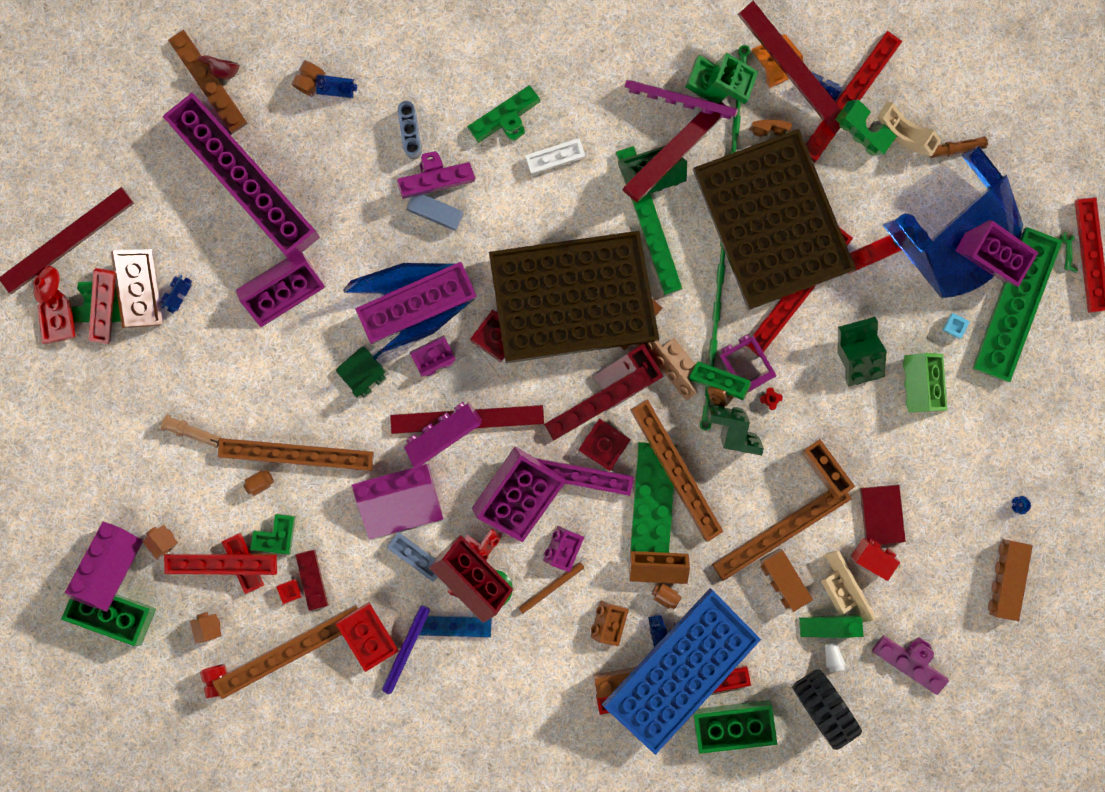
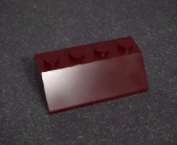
(471, 579)

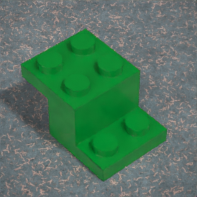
(721, 79)

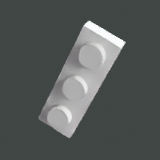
(555, 156)

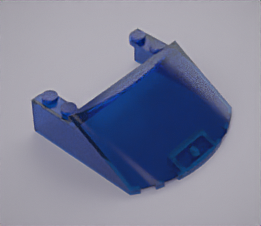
(936, 258)

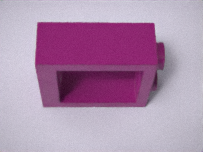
(743, 341)

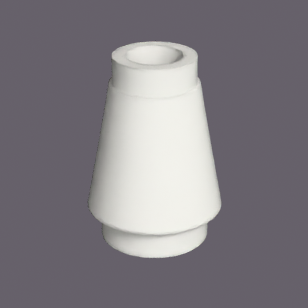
(834, 659)

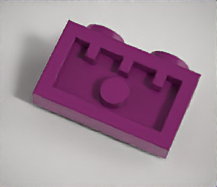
(563, 549)

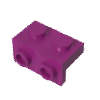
(433, 356)

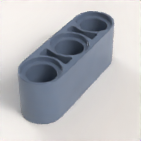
(409, 121)
(435, 211)

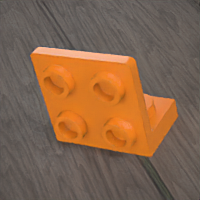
(774, 73)

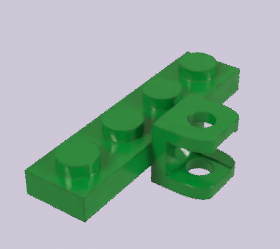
(505, 116)

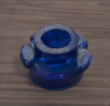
(1026, 505)

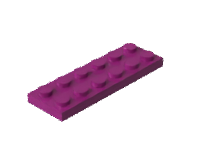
(416, 302)

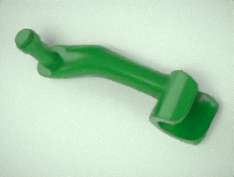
(1069, 255)

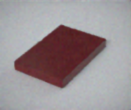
(883, 514)

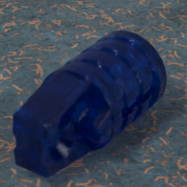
(657, 628)

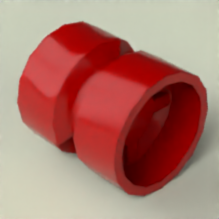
(210, 674)

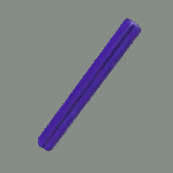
(406, 649)

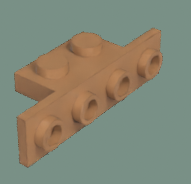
(675, 365)

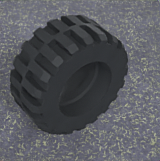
(827, 709)

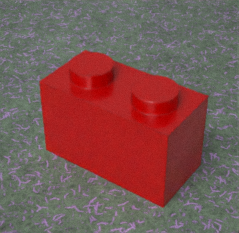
(875, 559)

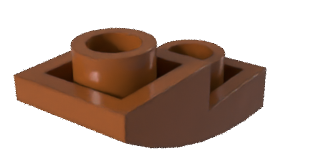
(763, 127)

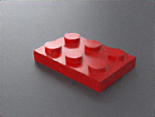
(367, 636)

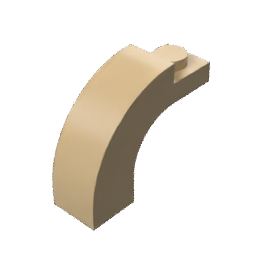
(908, 134)

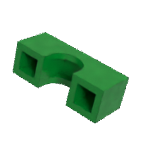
(853, 120)

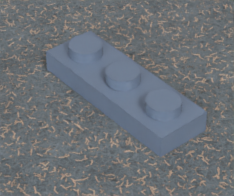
(413, 555)

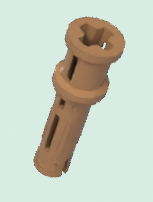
(182, 428)

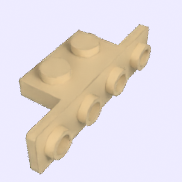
(844, 589)

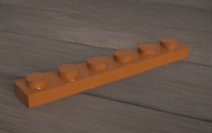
(207, 82)

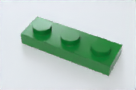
(720, 379)

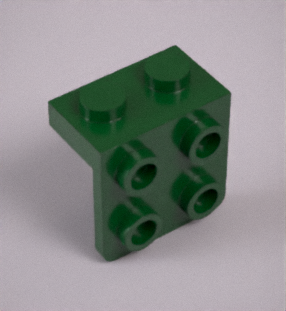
(362, 373)

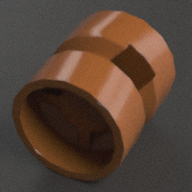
(306, 80)

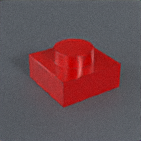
(289, 591)

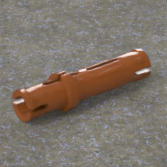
(951, 148)

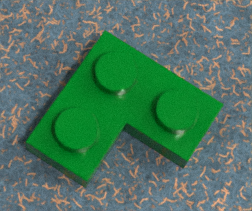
(277, 541)

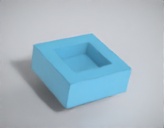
(955, 326)

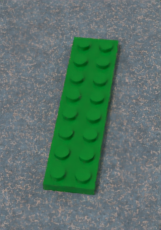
(1016, 310)

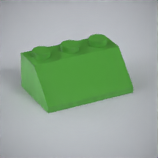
(925, 382)

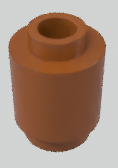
(258, 482)
(666, 596)

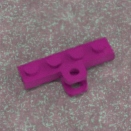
(434, 176)
(912, 662)

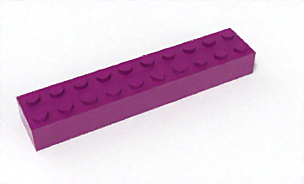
(241, 176)

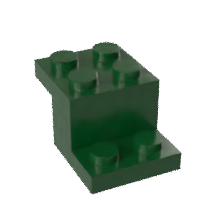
(861, 351)
(735, 429)

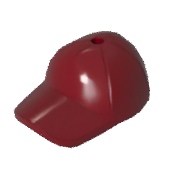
(220, 68)

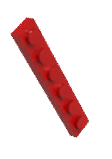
(1091, 253)
(221, 564)

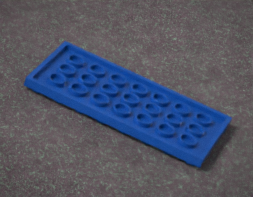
(681, 671)

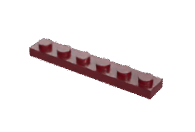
(598, 403)

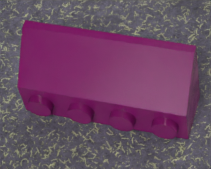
(997, 252)
(279, 289)
(442, 434)
(104, 567)

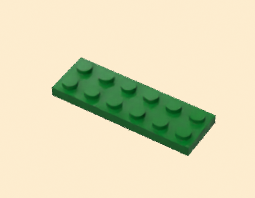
(651, 504)

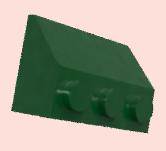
(632, 165)

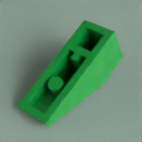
(832, 626)

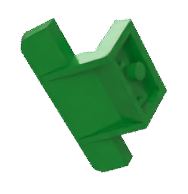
(81, 314)

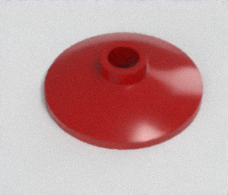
(46, 284)

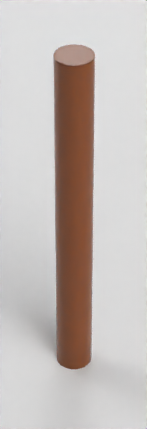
(550, 588)

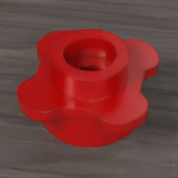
(766, 398)

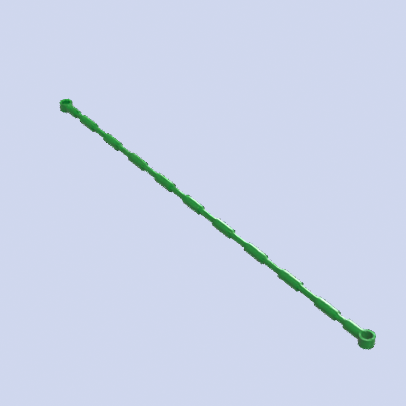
(721, 267)

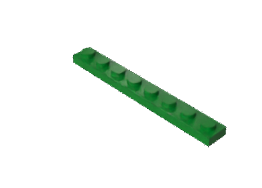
(654, 237)

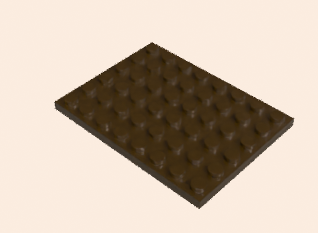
(773, 219)
(573, 296)

